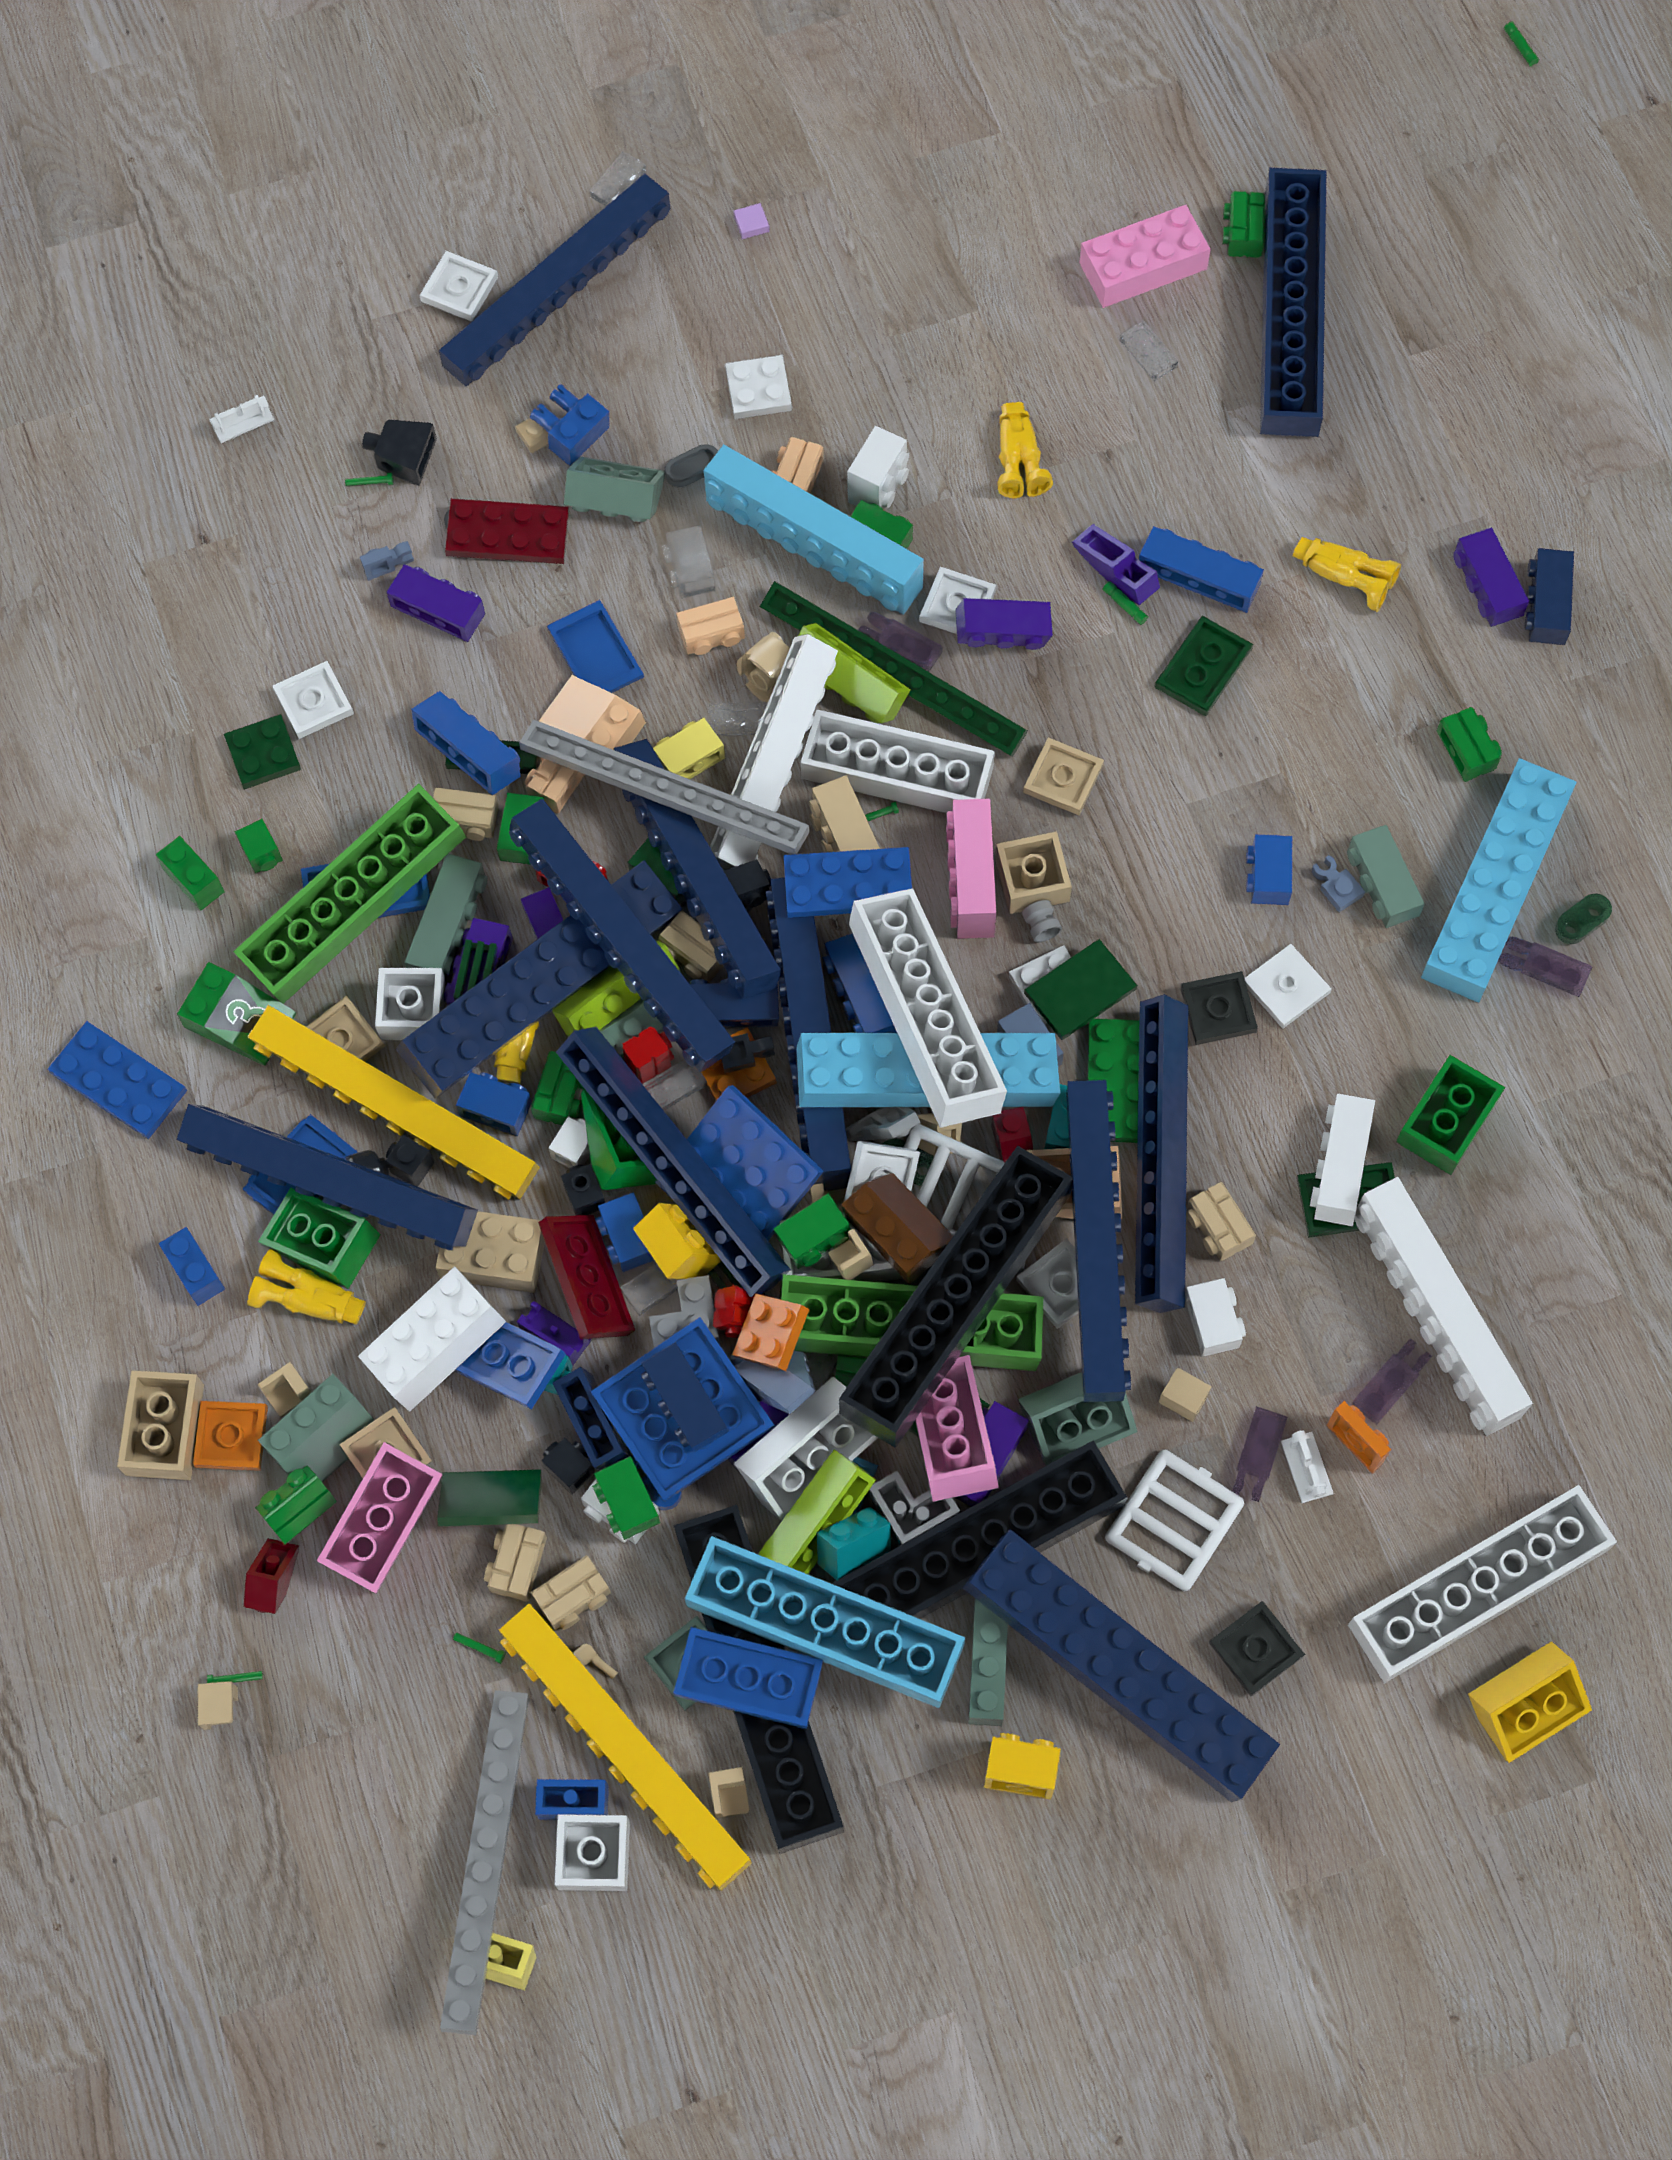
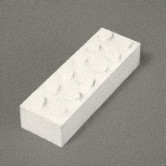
(895, 762)

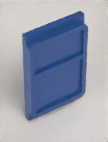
(595, 648)
(310, 1132)

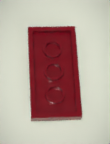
(507, 531)
(586, 1276)

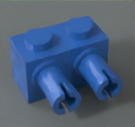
(577, 429)

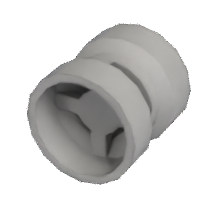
(1041, 920)

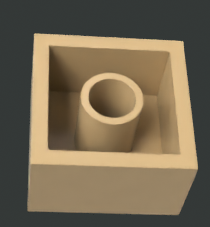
(1033, 871)

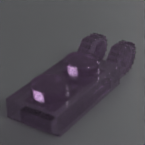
(903, 640)
(1547, 965)
(1389, 1384)
(1259, 1450)

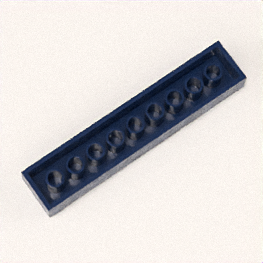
(1293, 302)
(525, 989)
(806, 1011)
(1122, 1666)

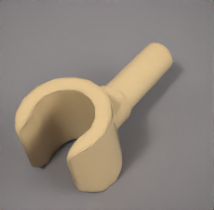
(586, 1654)

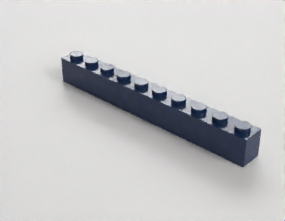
(555, 280)
(705, 887)
(620, 935)
(1162, 1155)
(673, 1161)
(327, 1175)
(1095, 1242)

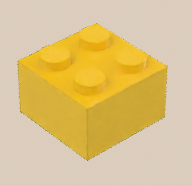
(675, 1243)
(1022, 1766)

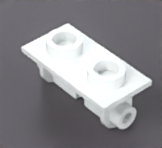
(241, 419)
(1306, 1466)

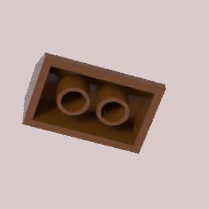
(897, 1225)

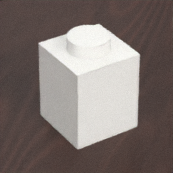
(570, 1144)

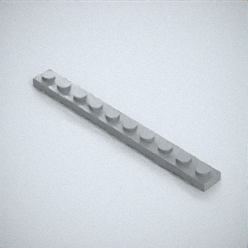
(665, 787)
(484, 1864)

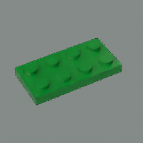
(1115, 1058)

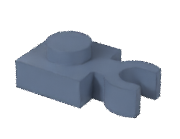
(383, 561)
(1340, 887)

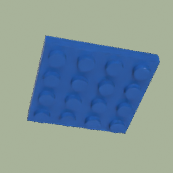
(753, 1160)
(653, 1438)

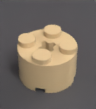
(763, 665)

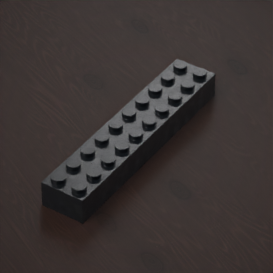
(955, 1297)
(1037, 1508)
(780, 1754)

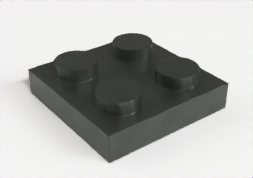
(1219, 1008)
(1256, 1648)

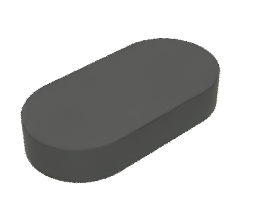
(689, 466)

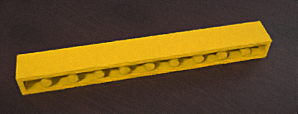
(394, 1102)
(625, 1747)

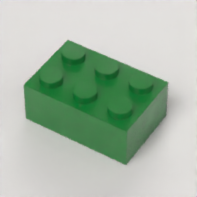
(1450, 1114)

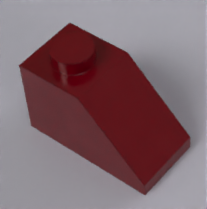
(1009, 1130)
(270, 1576)

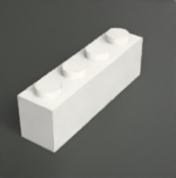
(1344, 1159)

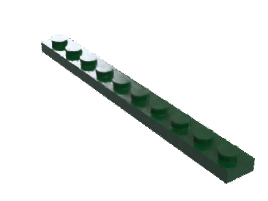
(922, 684)

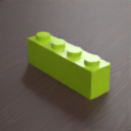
(860, 680)
(599, 1000)
(825, 1501)

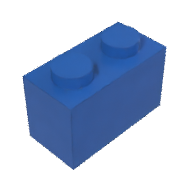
(1270, 869)
(494, 1103)
(617, 1221)
(191, 1266)
(570, 1797)

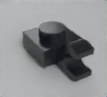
(744, 1051)

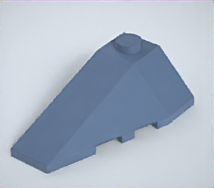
(777, 1387)

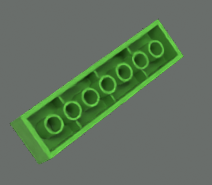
(350, 893)
(854, 1316)

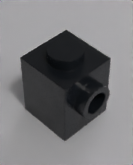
(750, 882)
(409, 1160)
(582, 1189)
(568, 1464)

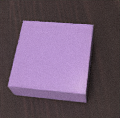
(751, 221)

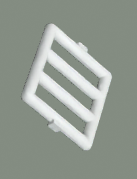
(945, 1146)
(1199, 1555)

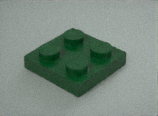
(262, 751)

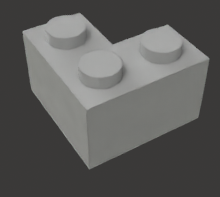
(695, 1302)
(908, 1515)

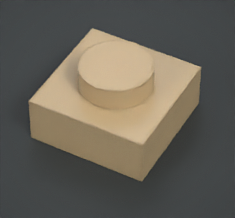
(532, 435)

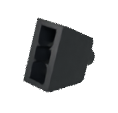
(402, 448)

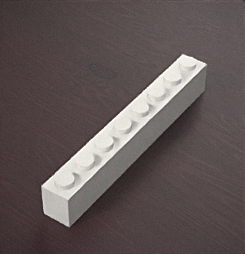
(778, 740)

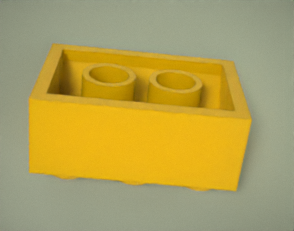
(1531, 1701)

